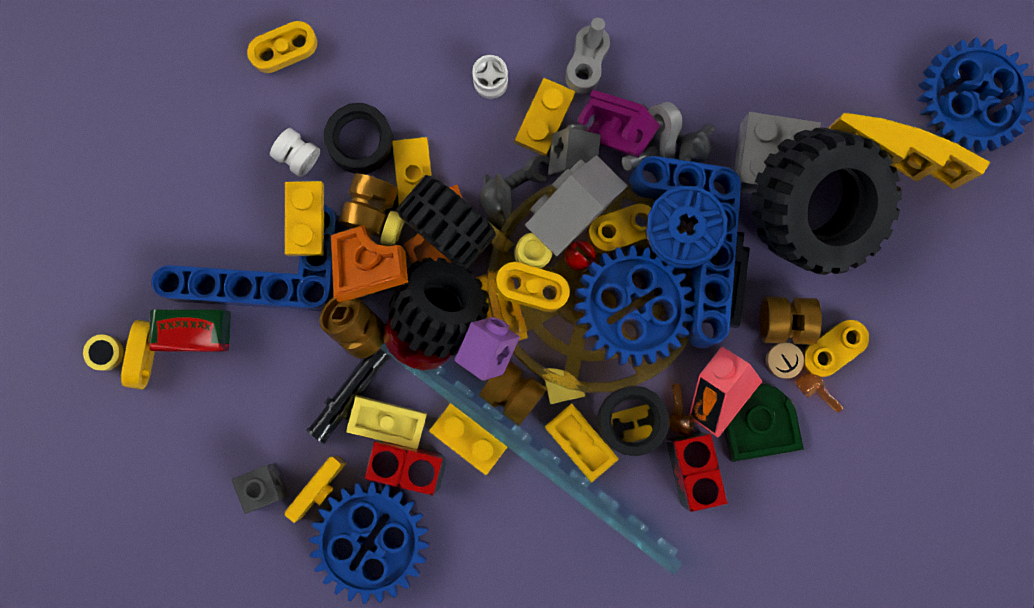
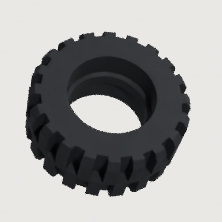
(863, 213)

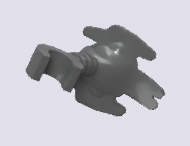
(695, 145)
(496, 193)

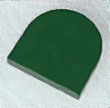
(764, 426)

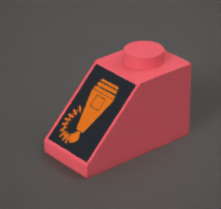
(722, 391)

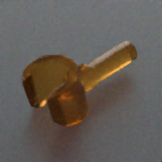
(811, 384)
(678, 421)

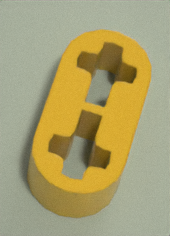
(138, 357)
(632, 415)

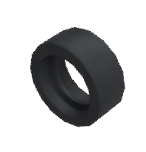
(340, 119)
(660, 414)

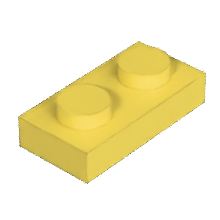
(386, 422)

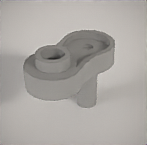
(589, 52)
(664, 139)

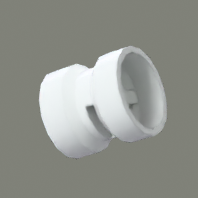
(489, 69)
(295, 152)

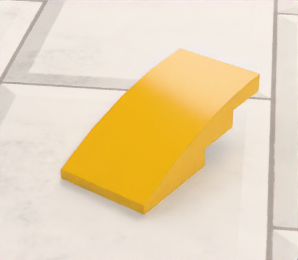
(916, 150)

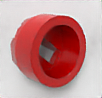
(575, 259)

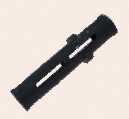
(340, 404)

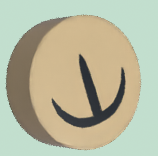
(784, 360)

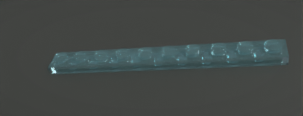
(547, 463)

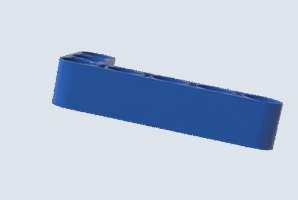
(718, 277)
(263, 283)

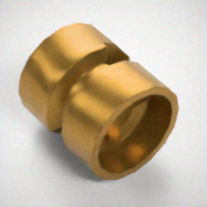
(368, 203)
(777, 320)
(353, 327)
(513, 393)

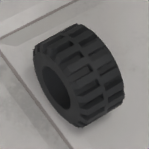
(446, 221)
(428, 326)

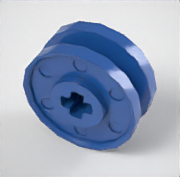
(693, 206)

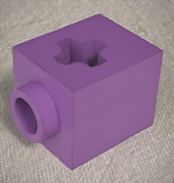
(487, 348)

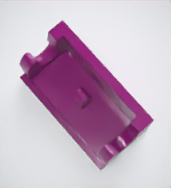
(620, 122)

